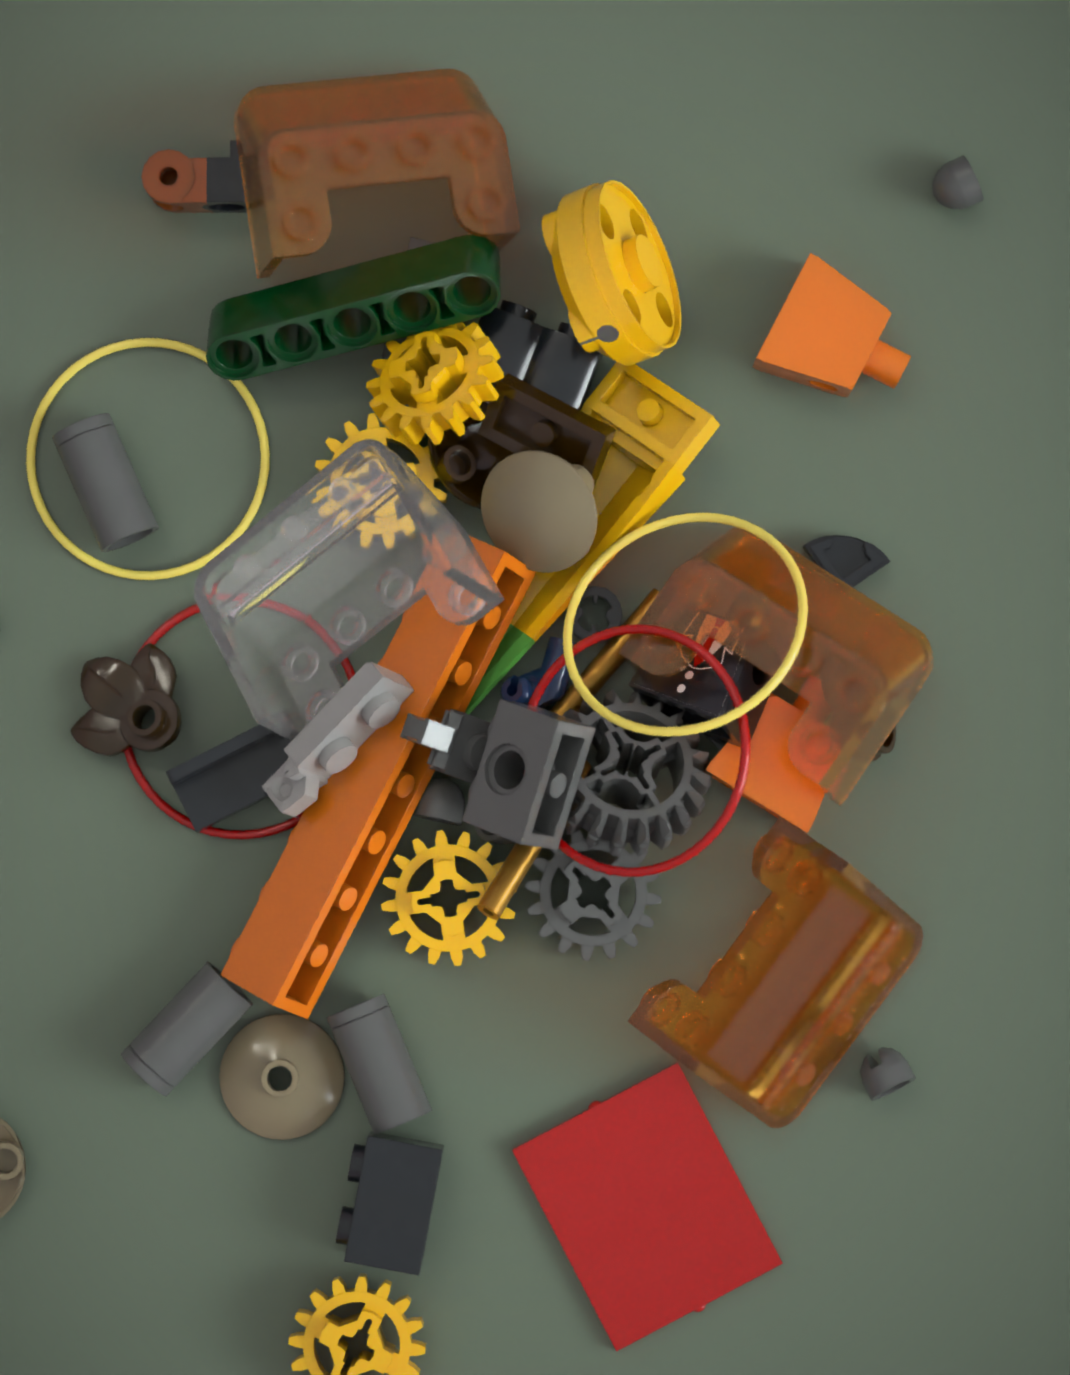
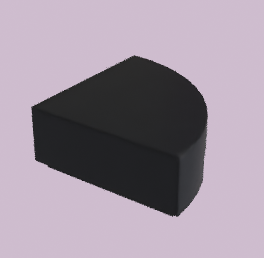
(846, 557)

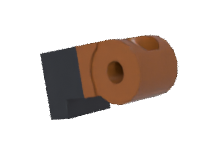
(195, 184)

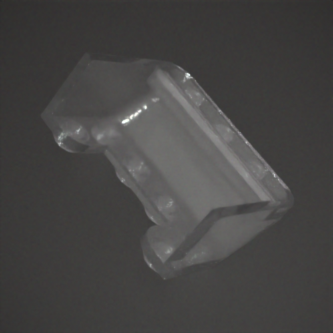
(332, 575)

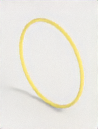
(60, 536)
(731, 715)

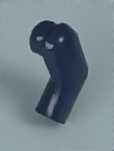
(521, 688)

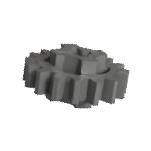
(570, 911)

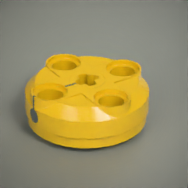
(613, 273)

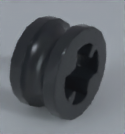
(613, 615)

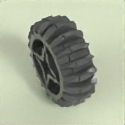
(642, 815)

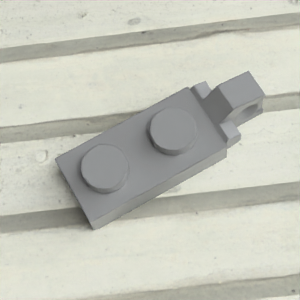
(335, 734)

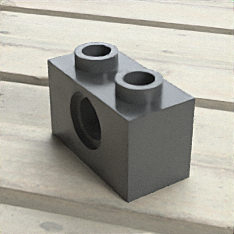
(535, 805)

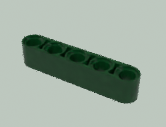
(354, 307)

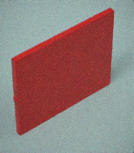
(647, 1206)

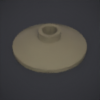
(314, 1068)

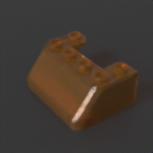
(367, 133)
(853, 665)
(790, 983)

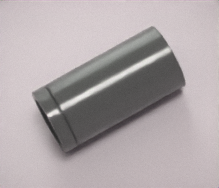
(105, 482)
(186, 1029)
(379, 1064)

